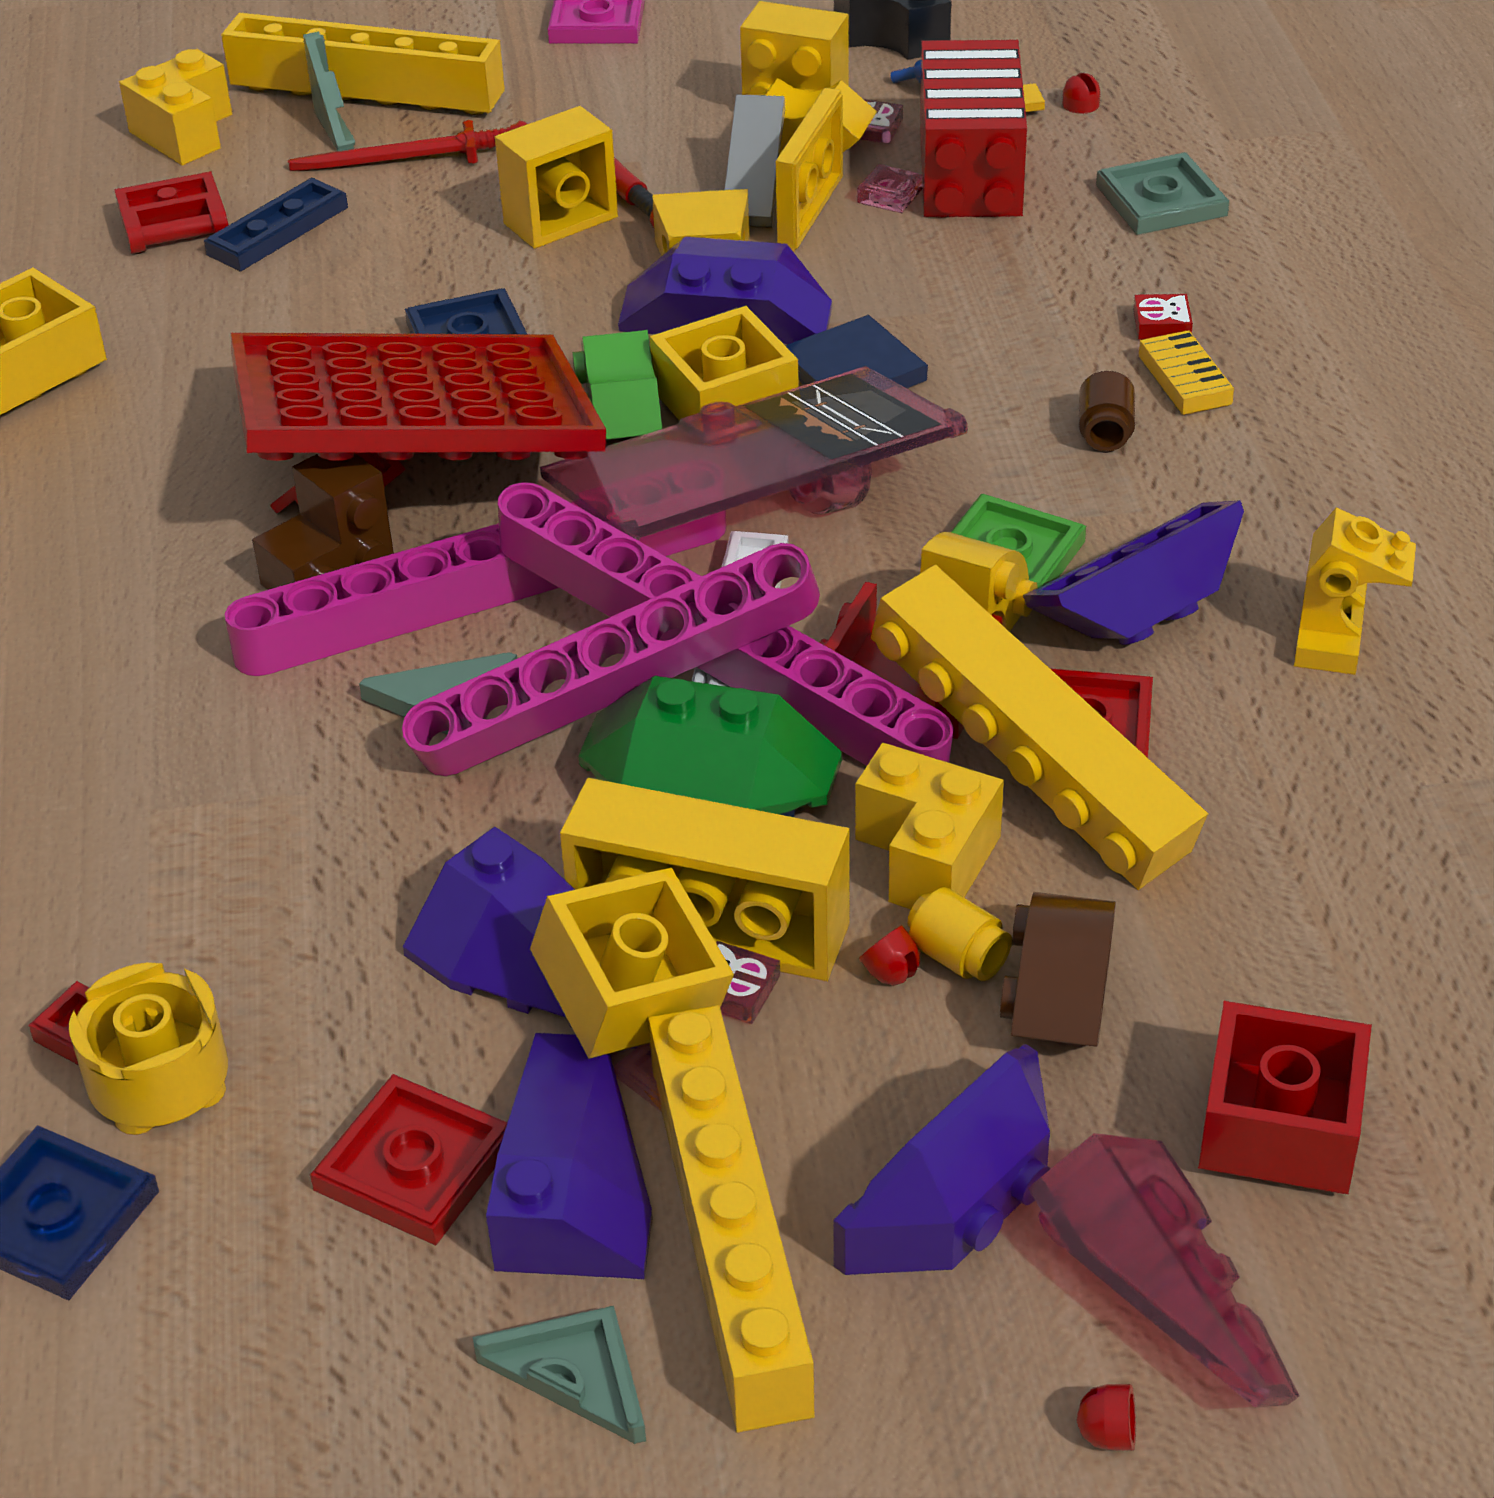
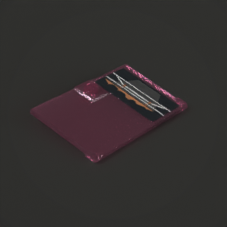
(751, 451)

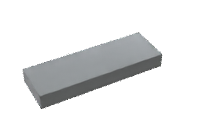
(754, 152)

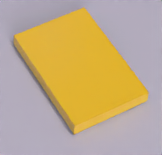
(809, 168)

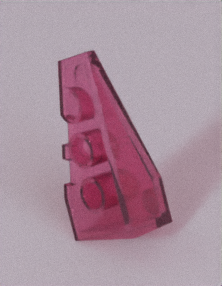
(1139, 1228)

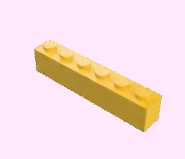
(367, 62)
(1038, 727)
(731, 1222)

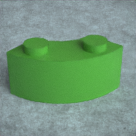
(620, 382)

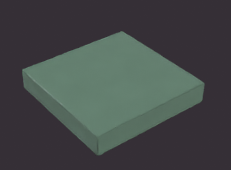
(1162, 193)

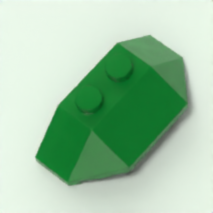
(712, 746)

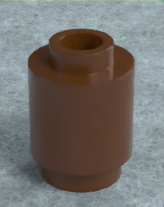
(1107, 410)

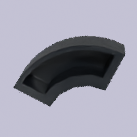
(896, 23)

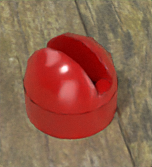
(1081, 94)
(892, 957)
(1109, 1417)

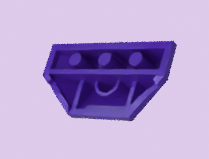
(720, 275)
(1145, 578)
(953, 1177)

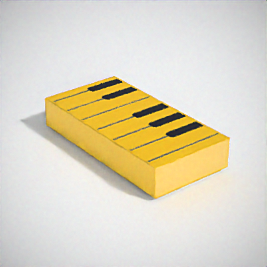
(1186, 372)

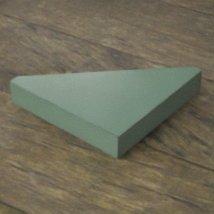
(326, 93)
(405, 689)
(575, 1364)

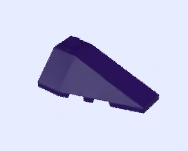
(483, 922)
(568, 1171)

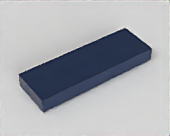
(275, 224)

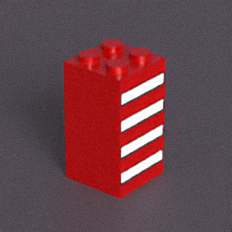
(972, 128)

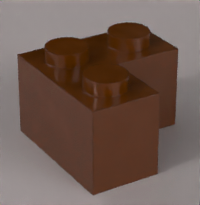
(338, 523)

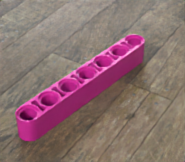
(581, 655)

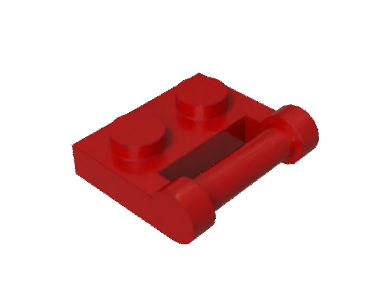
(170, 210)

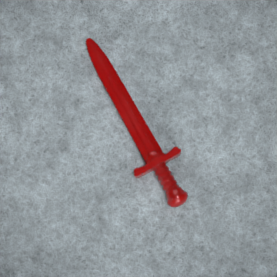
(464, 142)

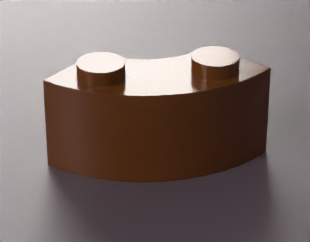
(1060, 968)

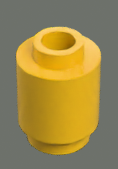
(959, 934)

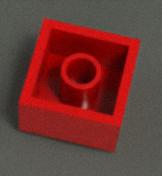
(1286, 1097)

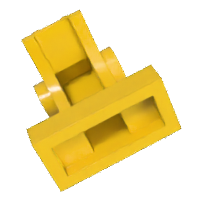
(1342, 560)

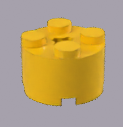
(149, 1046)

